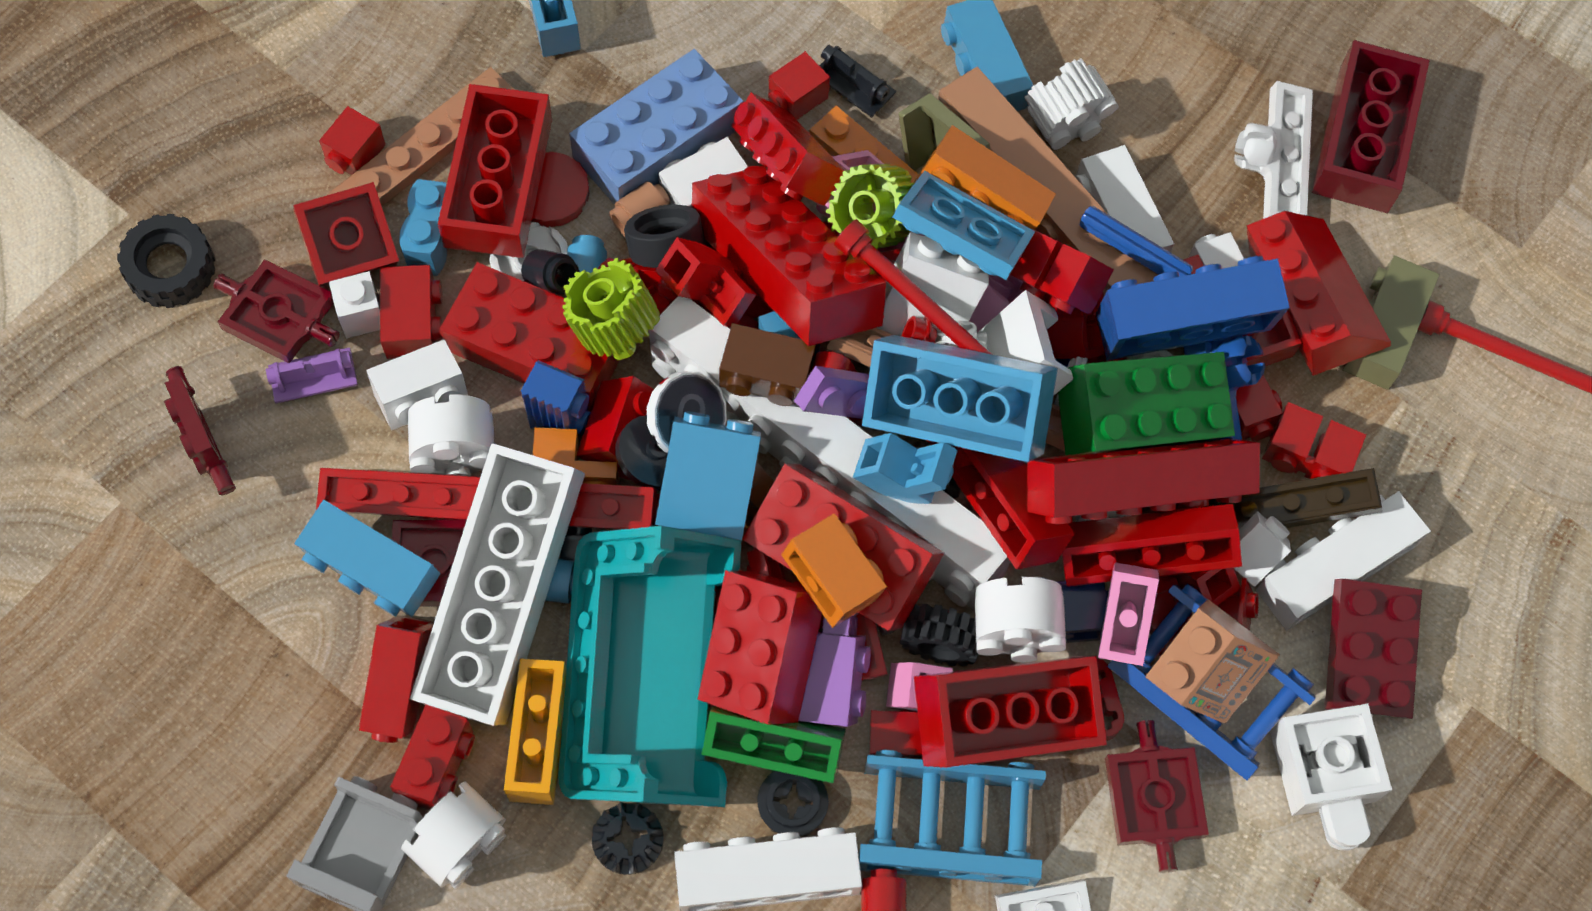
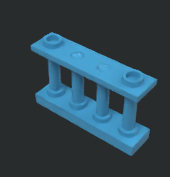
(926, 856)

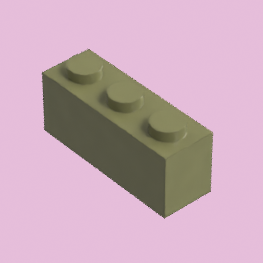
(1399, 303)

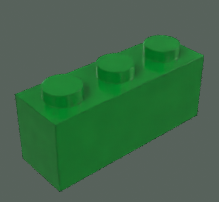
(790, 748)

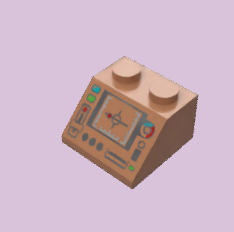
(1212, 664)

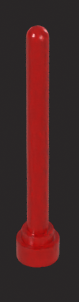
(856, 242)
(1438, 321)

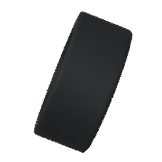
(655, 229)

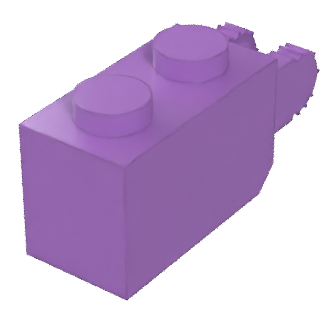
(835, 676)

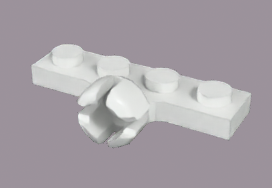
(1281, 149)

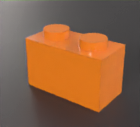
(834, 569)

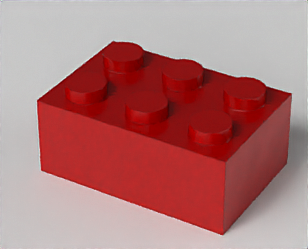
(760, 648)

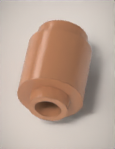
(639, 199)

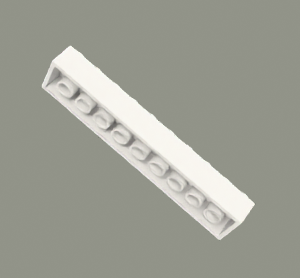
(830, 447)

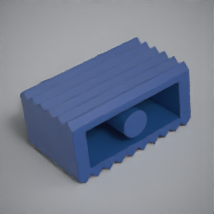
(555, 399)

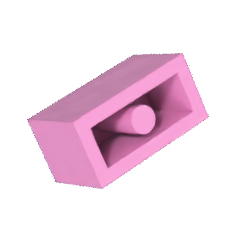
(1128, 614)

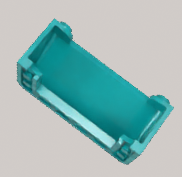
(638, 667)

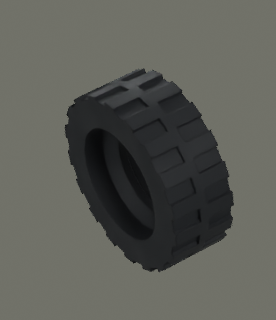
(158, 232)

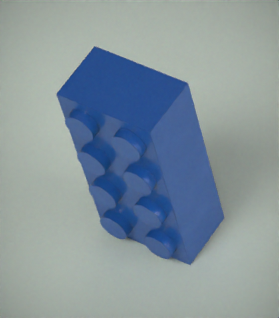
(1191, 307)

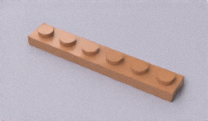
(419, 147)

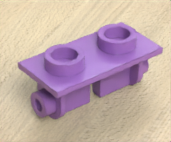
(312, 375)

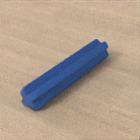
(1132, 243)

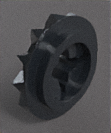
(807, 817)
(645, 849)

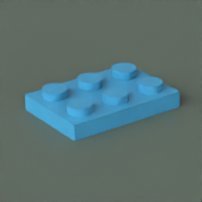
(963, 225)

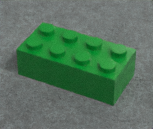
(1146, 403)

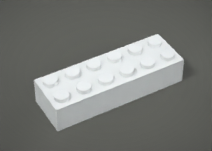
(497, 585)

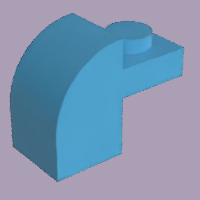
(904, 471)

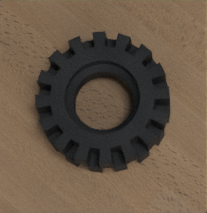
(940, 635)

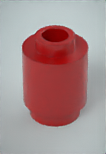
(883, 891)

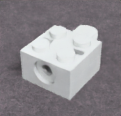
(1332, 768)

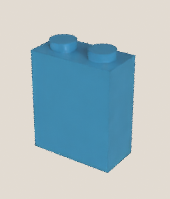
(708, 476)

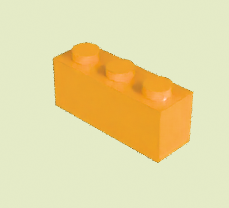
(536, 732)

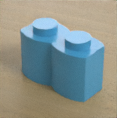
(420, 233)

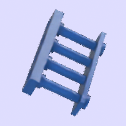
(1238, 752)

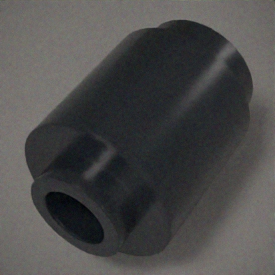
(548, 270)

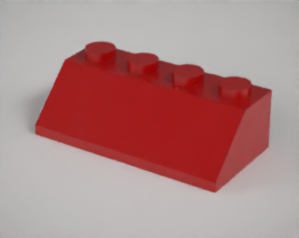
(1321, 290)

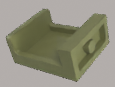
(924, 127)

